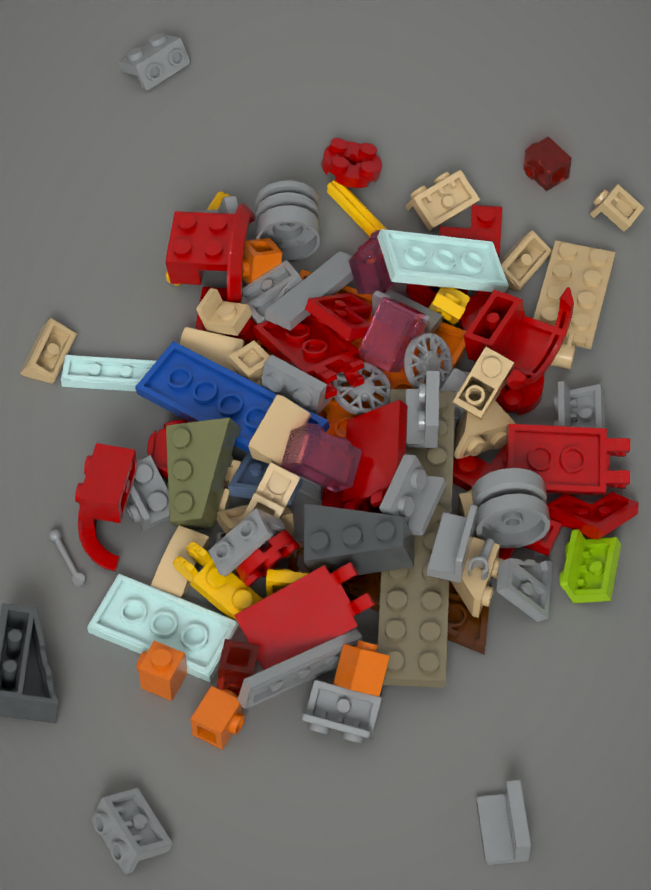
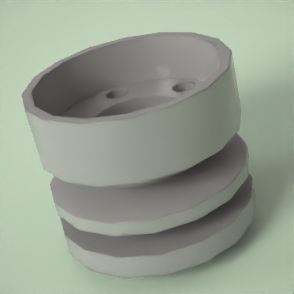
(289, 217)

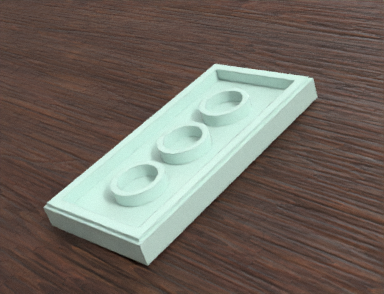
(442, 261)
(140, 614)

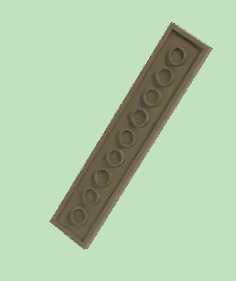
(411, 603)

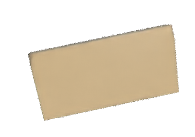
(524, 259)
(211, 345)
(48, 352)
(274, 430)

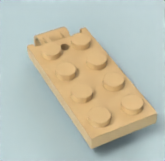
(587, 275)

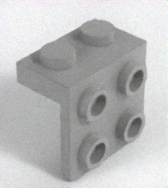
(295, 384)

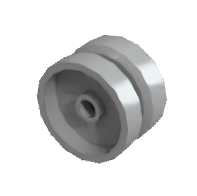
(511, 507)

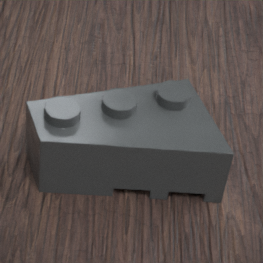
(365, 538)
(24, 667)

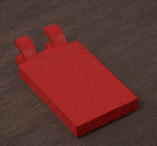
(313, 350)
(382, 439)
(568, 457)
(302, 615)

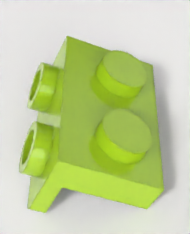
(590, 568)

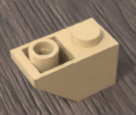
(484, 383)
(483, 434)
(472, 589)

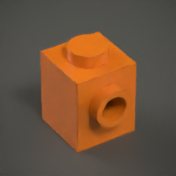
(259, 258)
(361, 668)
(162, 670)
(217, 717)

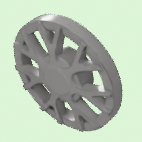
(426, 359)
(363, 392)

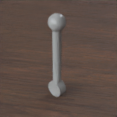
(78, 579)

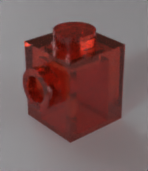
(547, 163)
(236, 663)

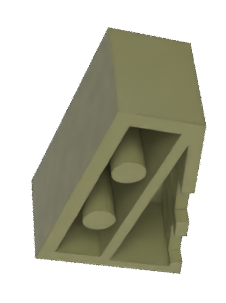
(197, 469)

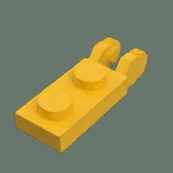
(225, 593)

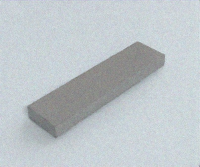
(324, 281)
(295, 670)

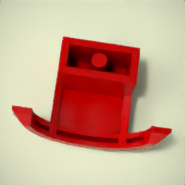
(209, 243)
(519, 338)
(104, 497)

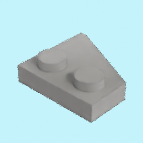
(268, 289)
(526, 585)

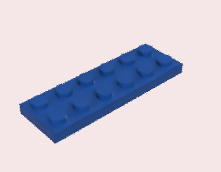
(207, 391)

